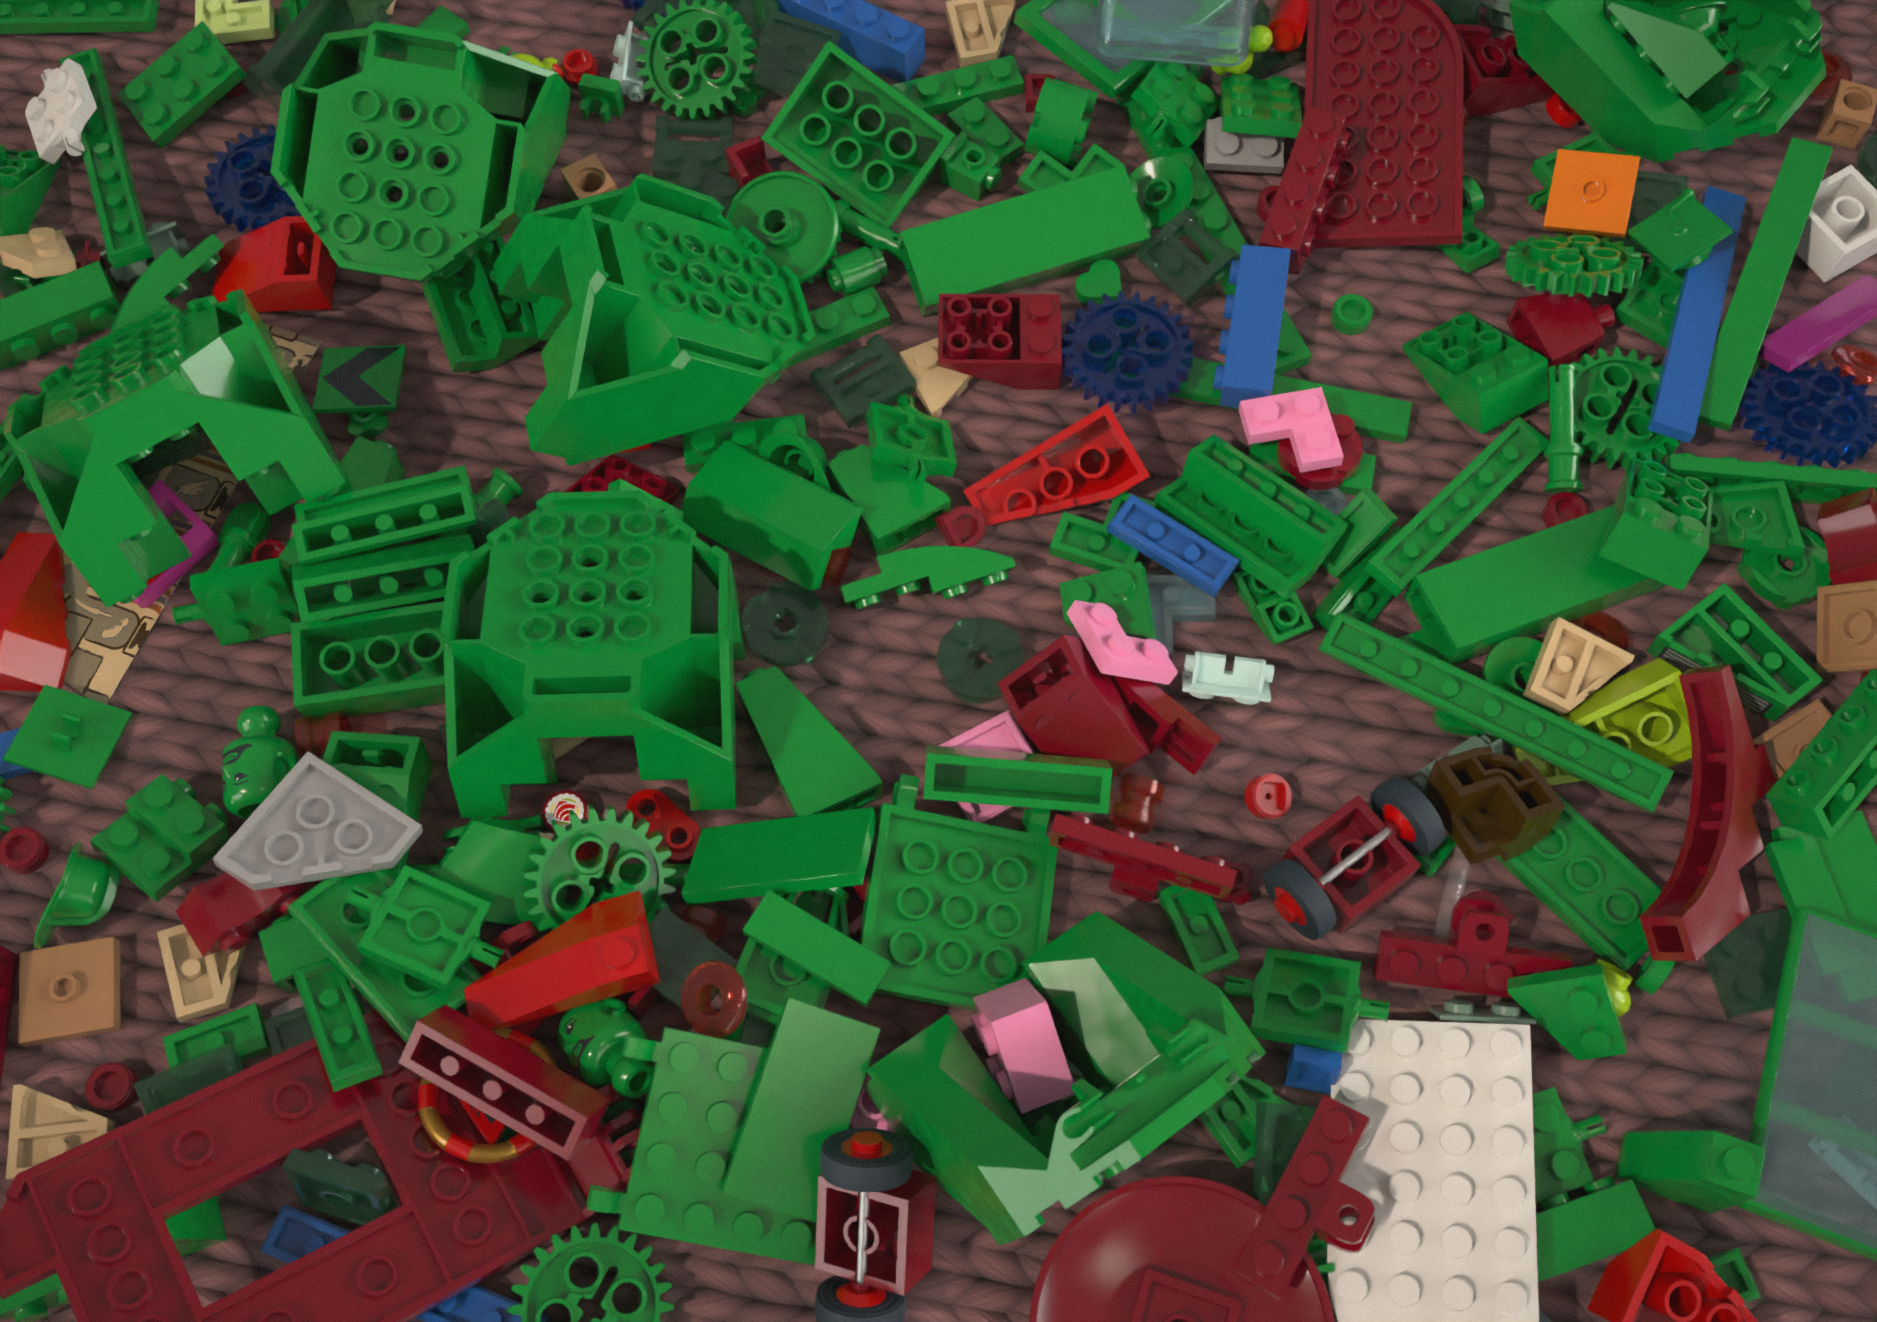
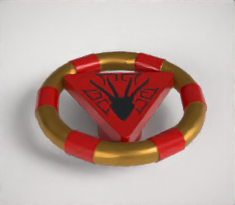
(488, 1126)

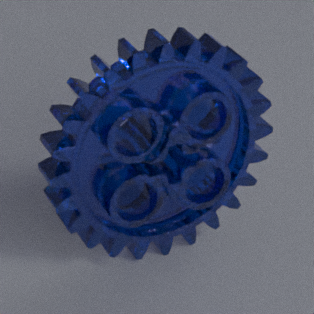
(243, 186)
(1155, 371)
(1810, 414)

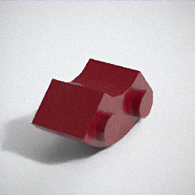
(1850, 536)
(227, 912)

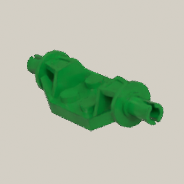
(774, 978)

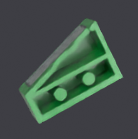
(1729, 632)

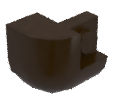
(1492, 803)

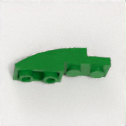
(163, 277)
(944, 567)

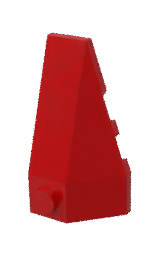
(1069, 470)
(33, 614)
(578, 963)
(1665, 1283)

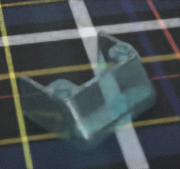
(1176, 30)

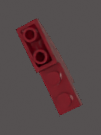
(1167, 723)

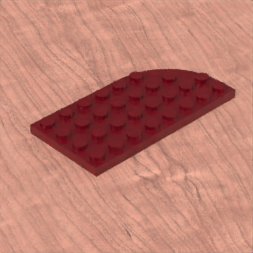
(1401, 87)

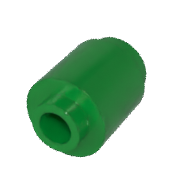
(857, 270)

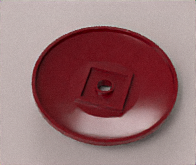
(1165, 1256)

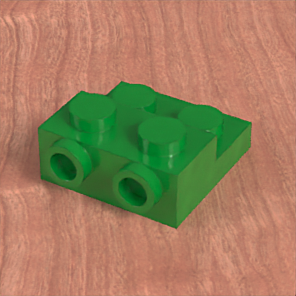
(162, 836)

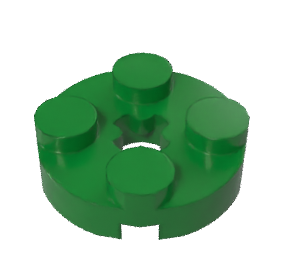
(1785, 587)

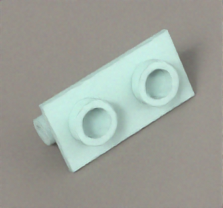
(627, 49)
(1246, 683)

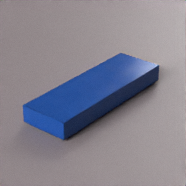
(1172, 545)

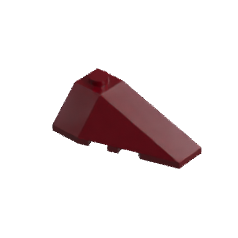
(1496, 74)

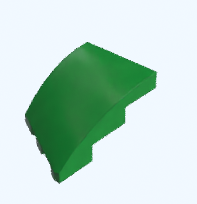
(490, 867)

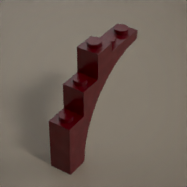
(1721, 835)

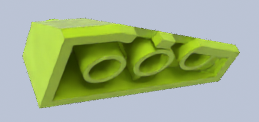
(1637, 712)

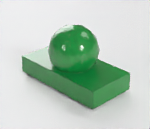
(1366, 522)

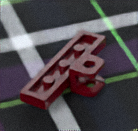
(1140, 863)
(1469, 961)
(1310, 1202)

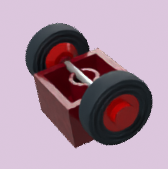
(1354, 859)
(871, 1226)

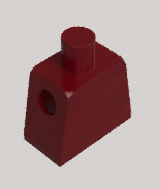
(1560, 326)

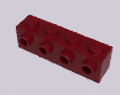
(1305, 185)
(505, 1081)

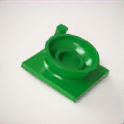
(1680, 233)

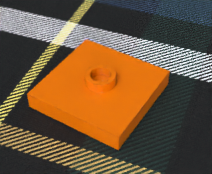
(1591, 193)

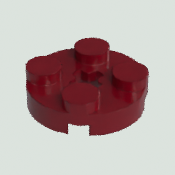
(1328, 477)

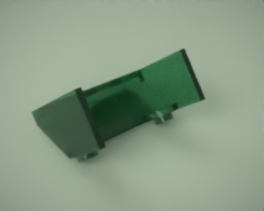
(296, 45)

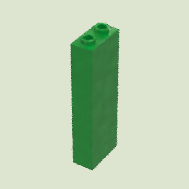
(1025, 238)
(1521, 588)

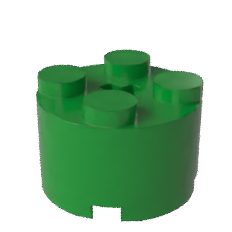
(1061, 121)

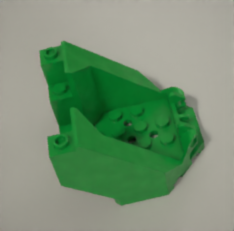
(478, 106)
(1630, 106)
(649, 315)
(154, 385)
(647, 671)
(1134, 1024)

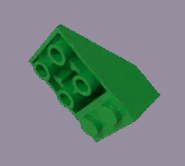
(1680, 46)
(22, 188)
(1479, 371)
(1658, 523)
(386, 765)

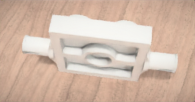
(60, 111)

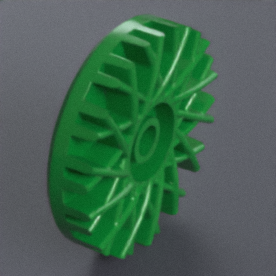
(803, 209)

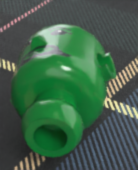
(256, 761)
(593, 1043)

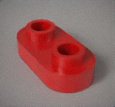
(668, 821)

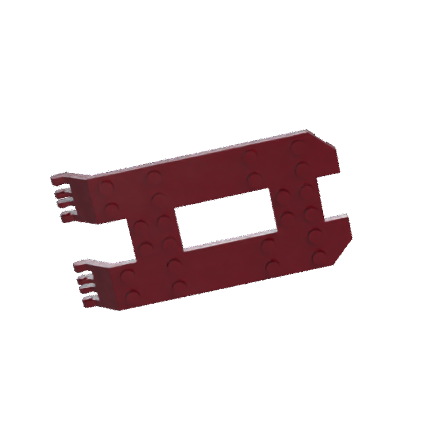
(105, 1204)

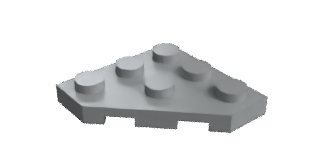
(315, 830)

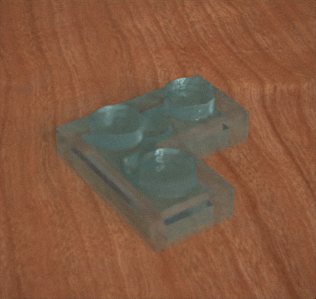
(1176, 600)

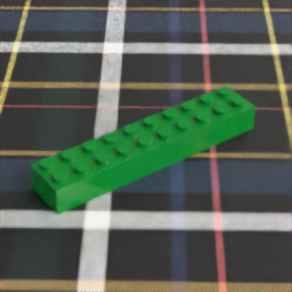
(389, 659)

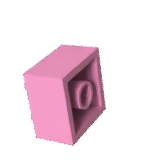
(1023, 1045)

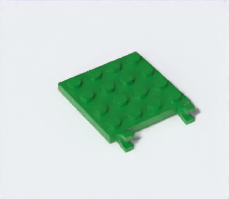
(955, 900)
(685, 1148)

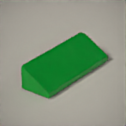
(1356, 591)

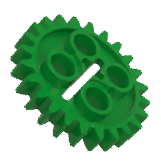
(691, 26)
(1573, 264)
(1599, 397)
(560, 867)
(551, 1280)

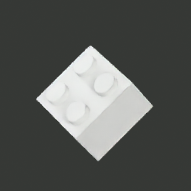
(1840, 225)

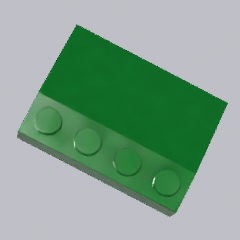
(859, 136)

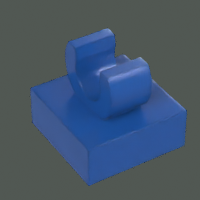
(1312, 1069)

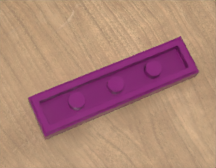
(1822, 325)

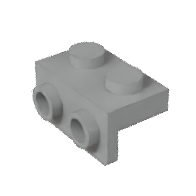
(1241, 151)

